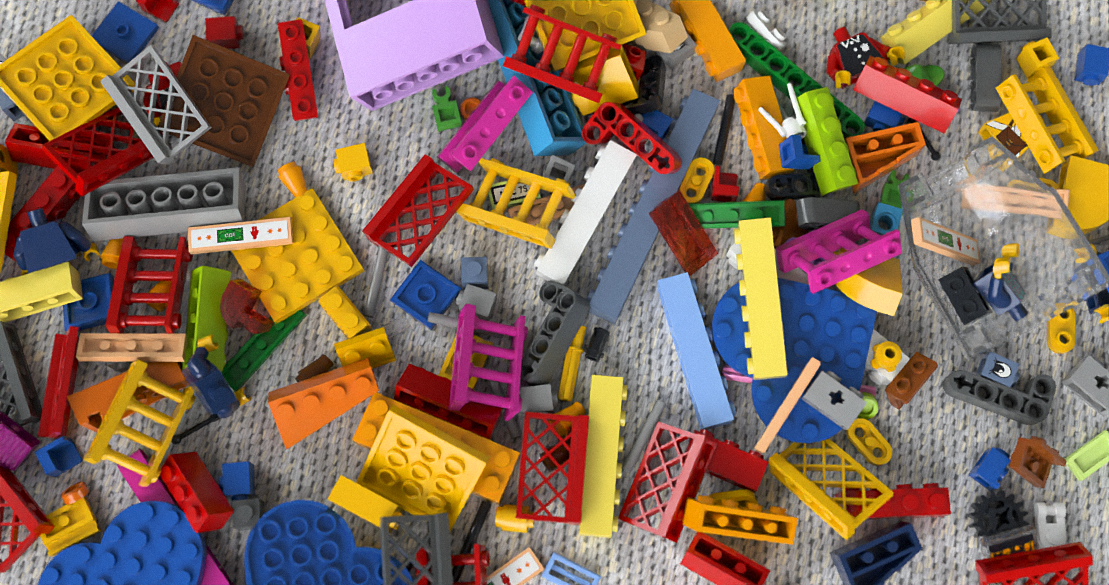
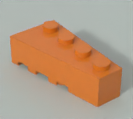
(320, 399)
(93, 402)

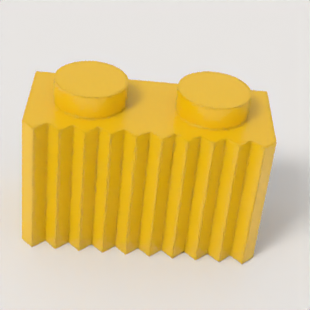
(344, 313)

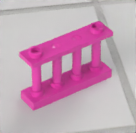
(484, 124)
(831, 238)
(464, 370)

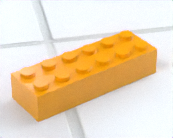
(497, 471)

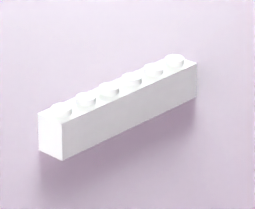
(586, 212)

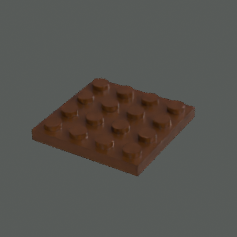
(234, 97)

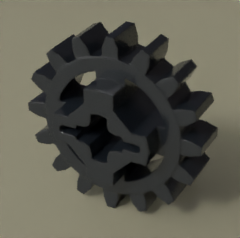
(1005, 509)

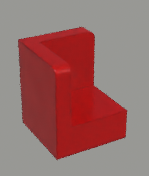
(159, 8)
(724, 186)

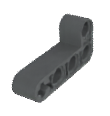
(555, 334)
(996, 393)

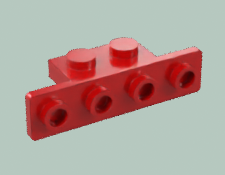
(297, 64)

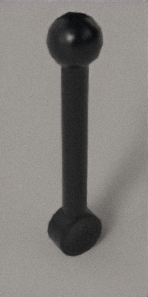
(935, 155)
(177, 438)

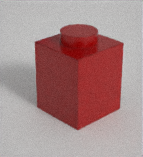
(224, 31)

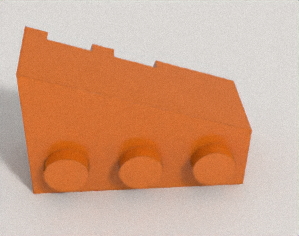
(883, 151)

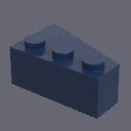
(876, 555)

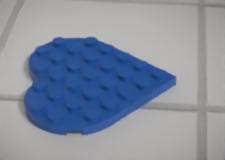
(813, 325)
(310, 546)
(140, 547)

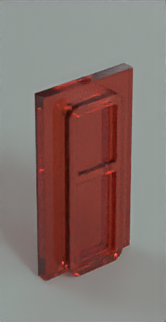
(683, 233)

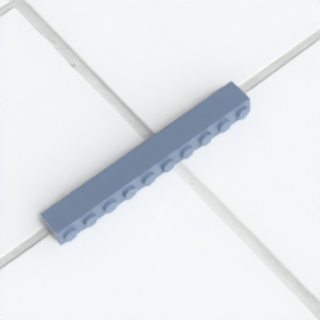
(641, 232)

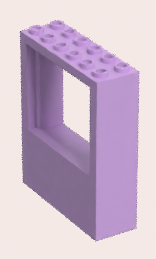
(412, 47)

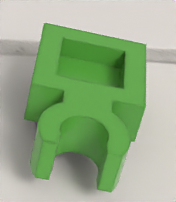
(446, 111)
(890, 191)

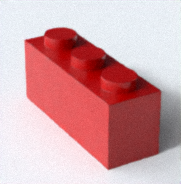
(734, 464)
(196, 492)
(721, 563)

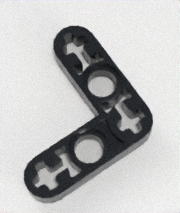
(653, 71)
(808, 179)

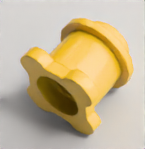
(880, 360)

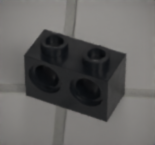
(964, 296)

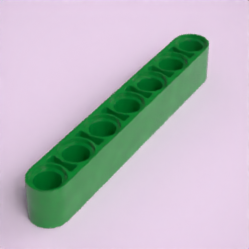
(787, 72)

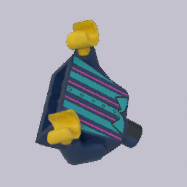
(1000, 285)

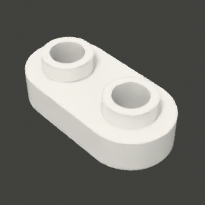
(760, 22)

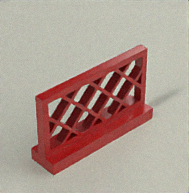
(100, 171)
(399, 203)
(59, 385)
(575, 474)
(686, 483)
(24, 509)
(1036, 564)

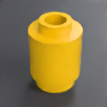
(507, 520)

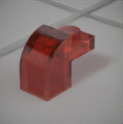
(238, 306)

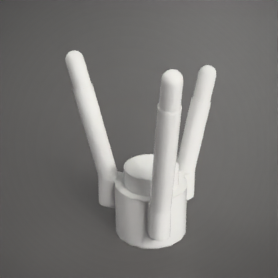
(790, 125)

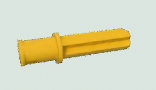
(570, 367)

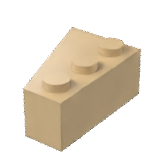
(662, 28)

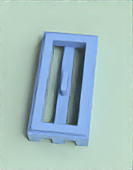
(550, 565)

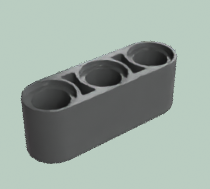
(986, 76)
(818, 212)

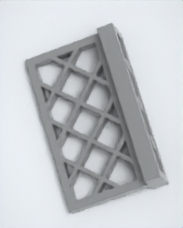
(143, 122)

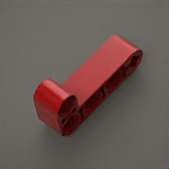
(636, 142)

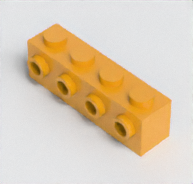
(711, 37)
(761, 134)
(740, 521)

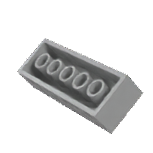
(164, 204)

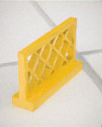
(816, 498)

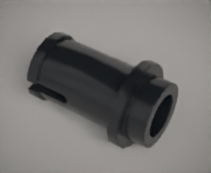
(597, 344)

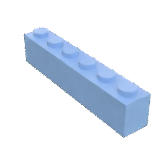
(695, 352)

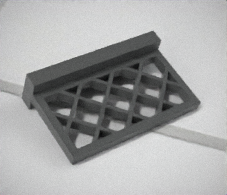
(999, 33)
(18, 377)
(437, 547)

